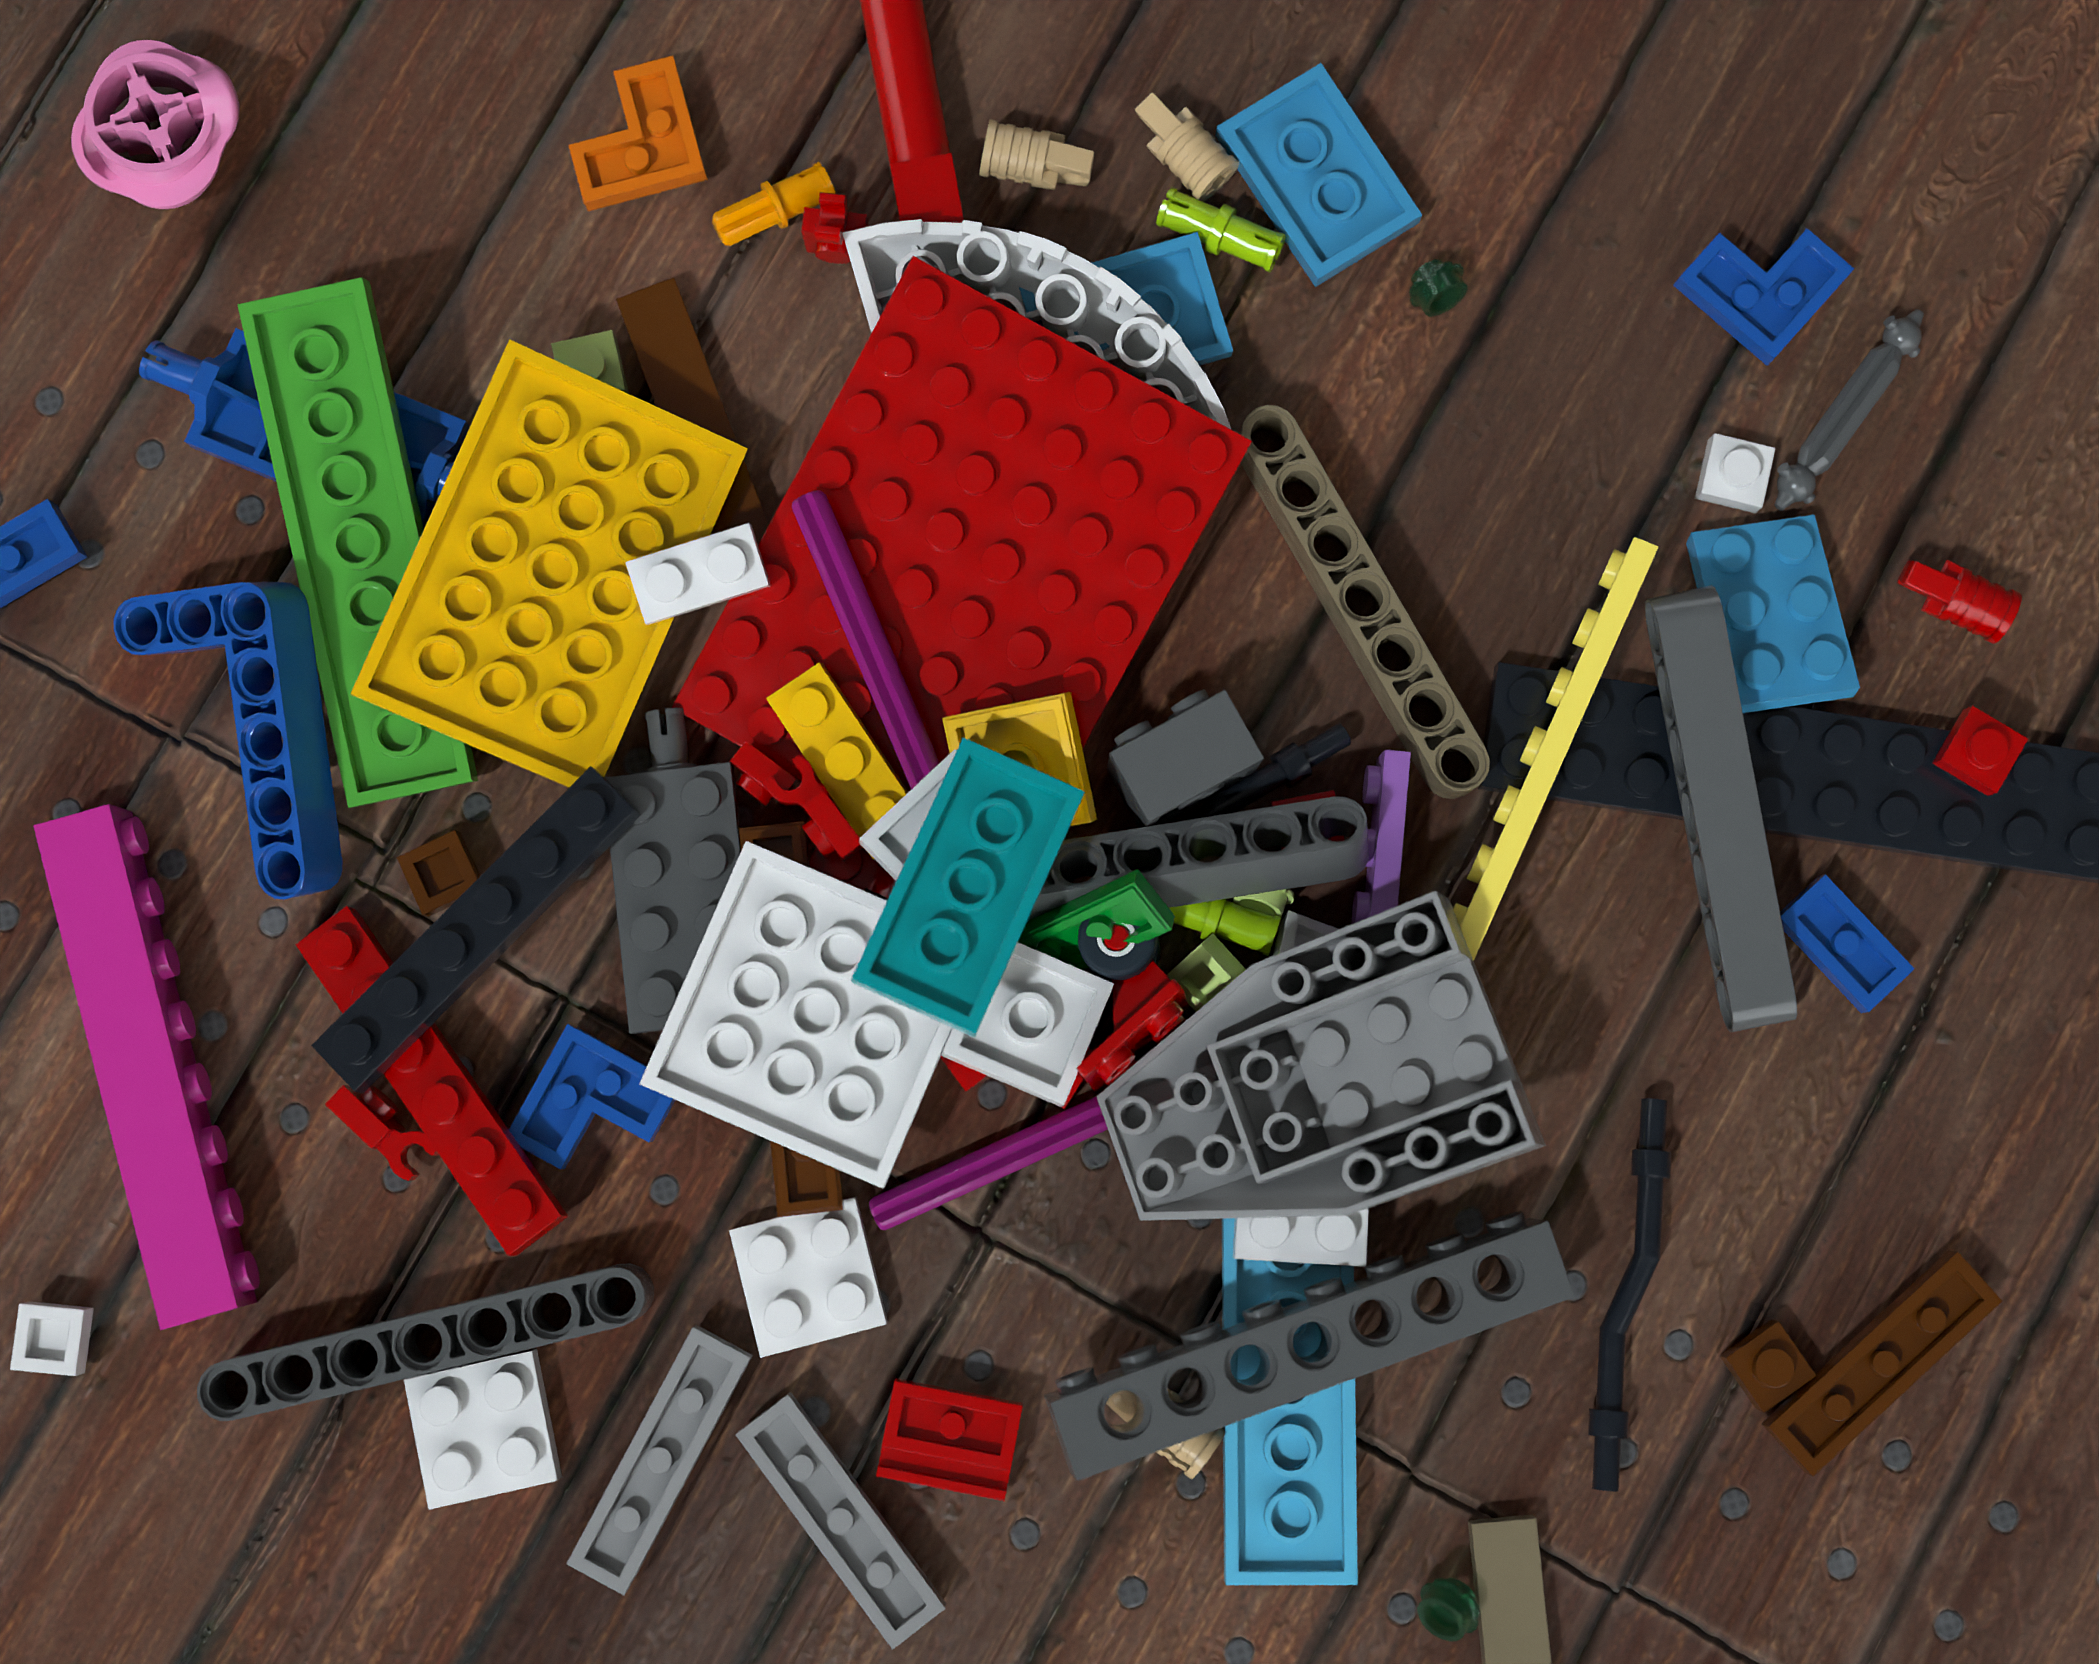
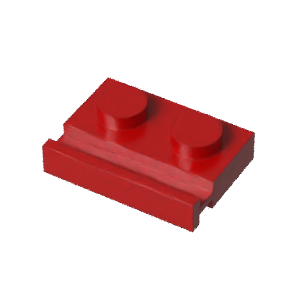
(949, 1439)

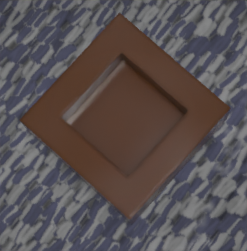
(439, 872)
(1767, 1365)

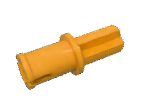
(772, 205)

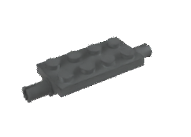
(670, 867)

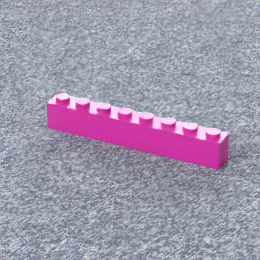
(147, 1065)

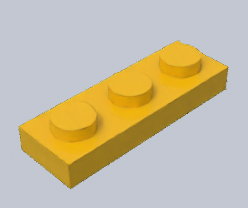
(838, 747)

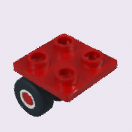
(1144, 1001)

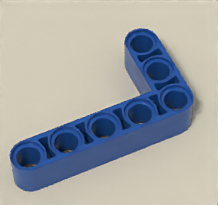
(263, 713)

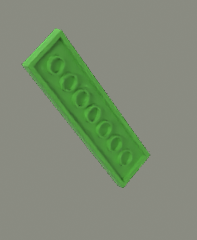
(346, 518)

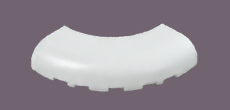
(1066, 288)

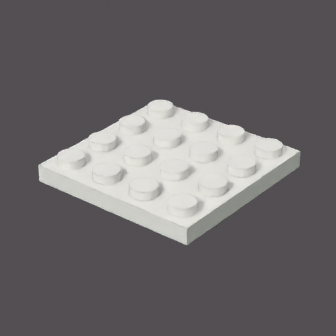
(780, 1032)

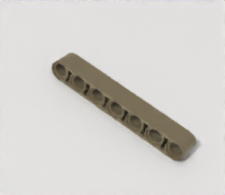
(1362, 634)

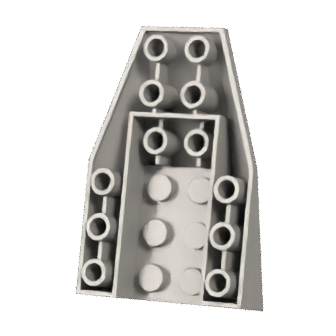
(1325, 1080)

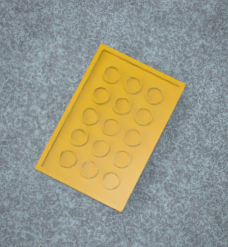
(519, 593)

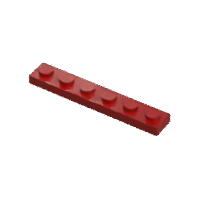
(442, 1096)

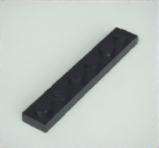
(475, 930)

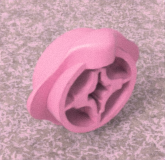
(102, 135)

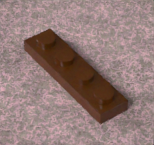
(1881, 1362)

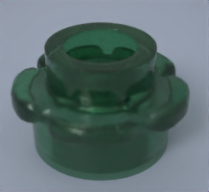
(1437, 287)
(1448, 1609)

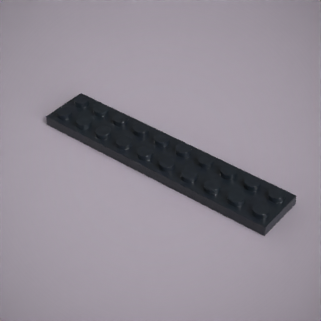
(1815, 778)

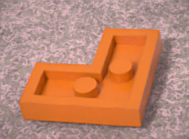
(655, 150)

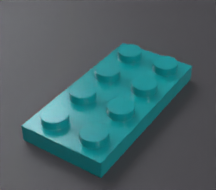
(967, 887)

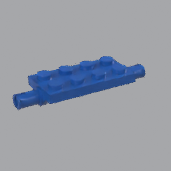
(232, 426)

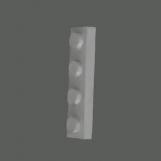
(659, 1459)
(841, 1520)

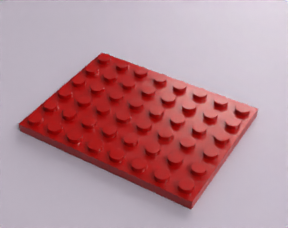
(1000, 511)

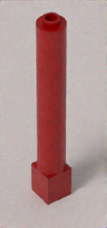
(911, 111)

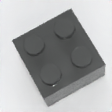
(1182, 760)

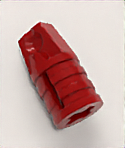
(1963, 598)

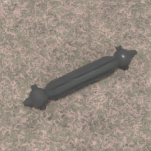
(1849, 410)

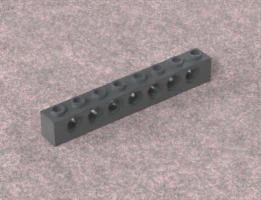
(1529, 1281)

